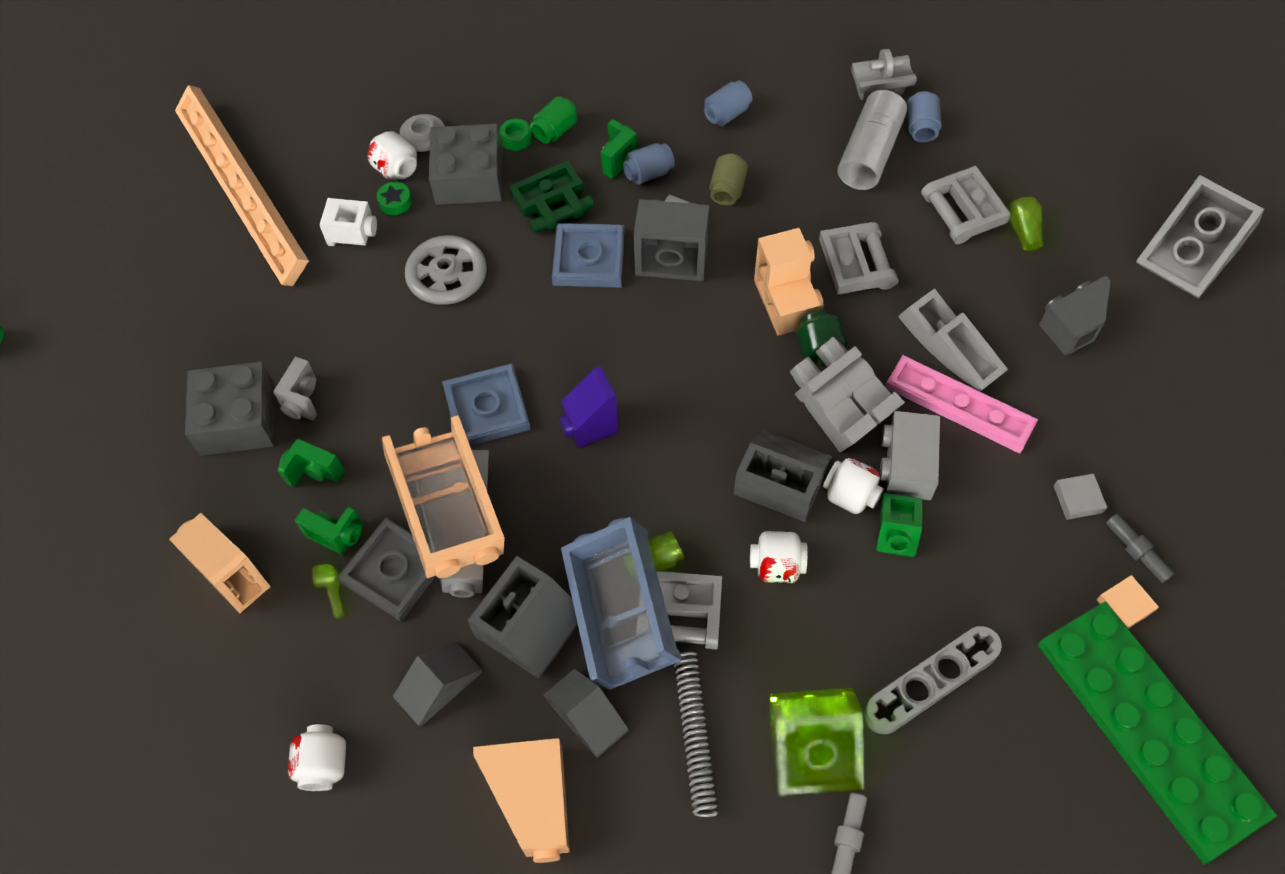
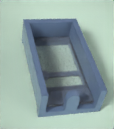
(619, 604)

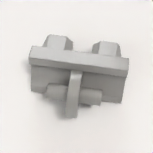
(883, 74)

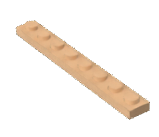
(242, 187)

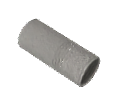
(872, 140)

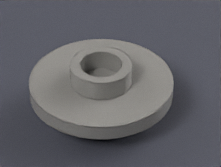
(417, 130)

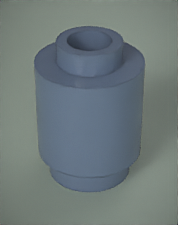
(727, 103)
(924, 116)
(648, 163)

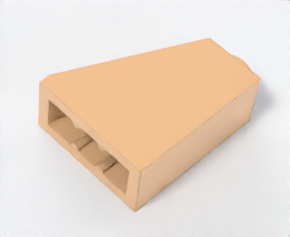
(220, 562)
(531, 793)

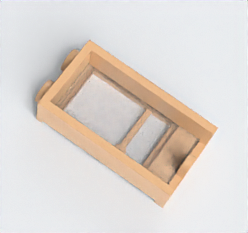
(445, 501)

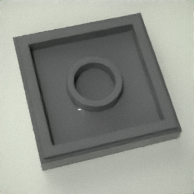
(387, 570)

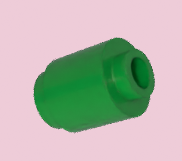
(554, 120)

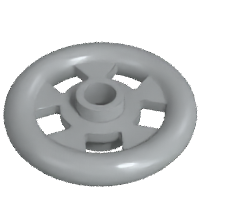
(436, 247)

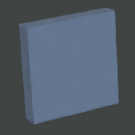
(588, 255)
(487, 404)

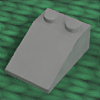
(1200, 236)

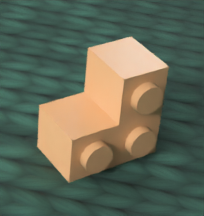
(785, 279)

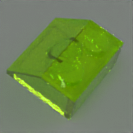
(817, 741)

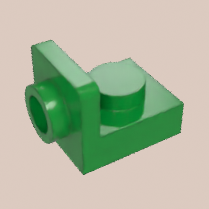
(621, 141)
(310, 460)
(900, 525)
(329, 532)

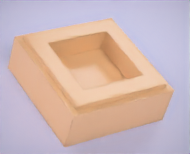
(1129, 601)

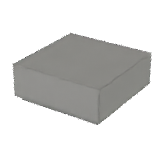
(1080, 496)

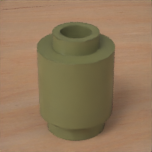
(728, 179)

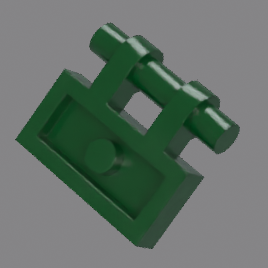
(549, 188)

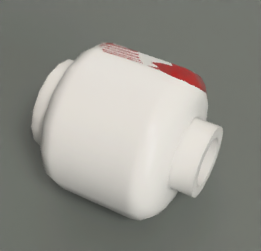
(392, 156)
(853, 485)
(779, 557)
(317, 758)

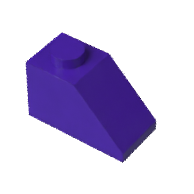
(590, 410)

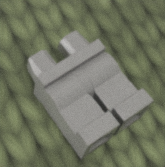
(845, 396)

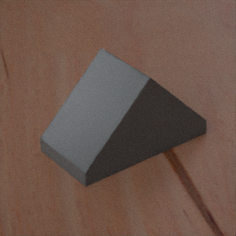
(435, 681)
(586, 712)

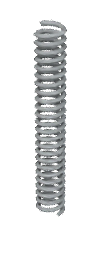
(694, 699)

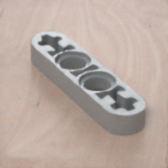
(935, 682)

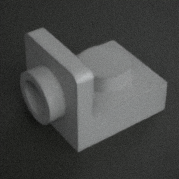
(295, 389)

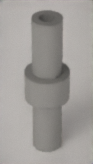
(849, 836)

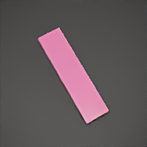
(961, 404)

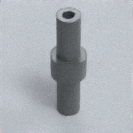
(1140, 548)

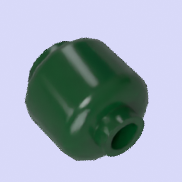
(817, 330)

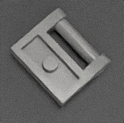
(973, 197)
(847, 260)
(693, 597)

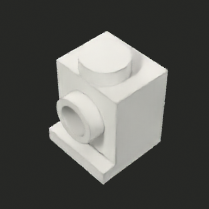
(347, 222)

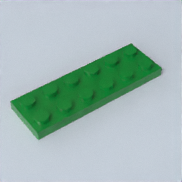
(1156, 733)

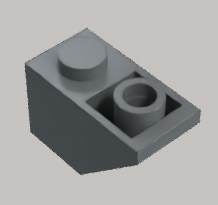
(1077, 317)

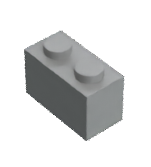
(911, 455)

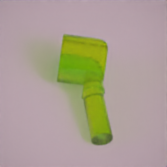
(327, 576)

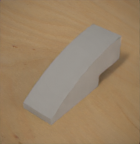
(953, 340)

